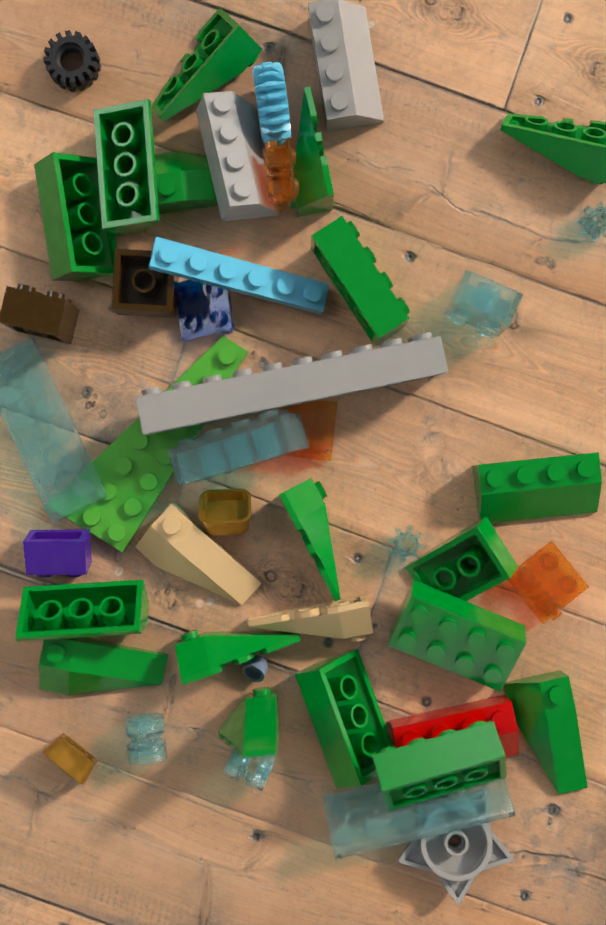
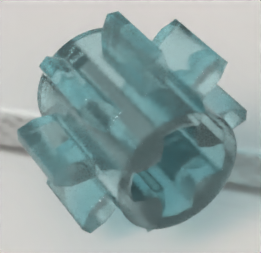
(591, 226)
(410, 550)

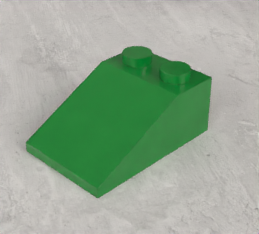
(466, 562)

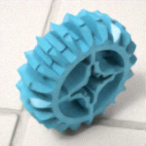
(272, 102)

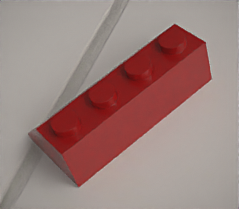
(459, 717)

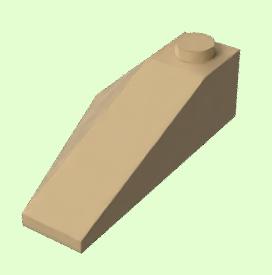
(185, 550)
(332, 619)

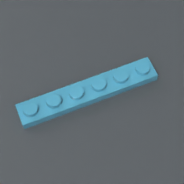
(238, 275)

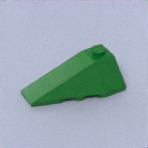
(219, 56)
(569, 145)
(183, 182)

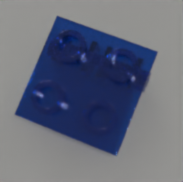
(203, 310)

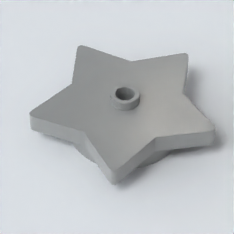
(459, 862)

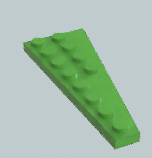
(139, 465)

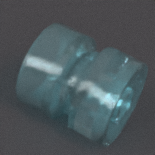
(149, 748)
(237, 768)

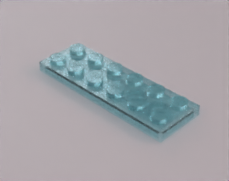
(46, 433)
(363, 823)

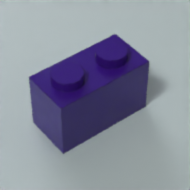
(57, 552)

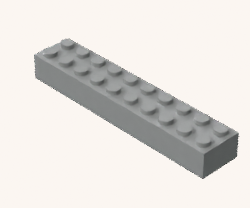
(291, 385)

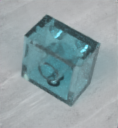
(482, 304)

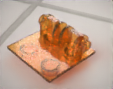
(281, 184)
(319, 425)
(547, 582)

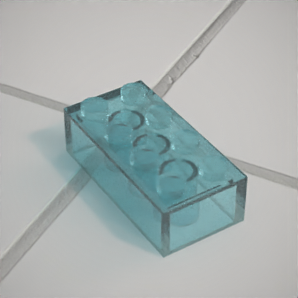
(238, 446)

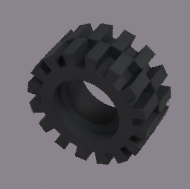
(62, 47)

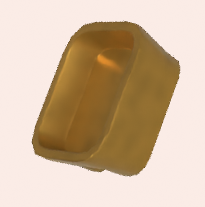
(225, 511)
(71, 758)

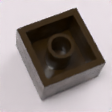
(140, 289)
(39, 314)

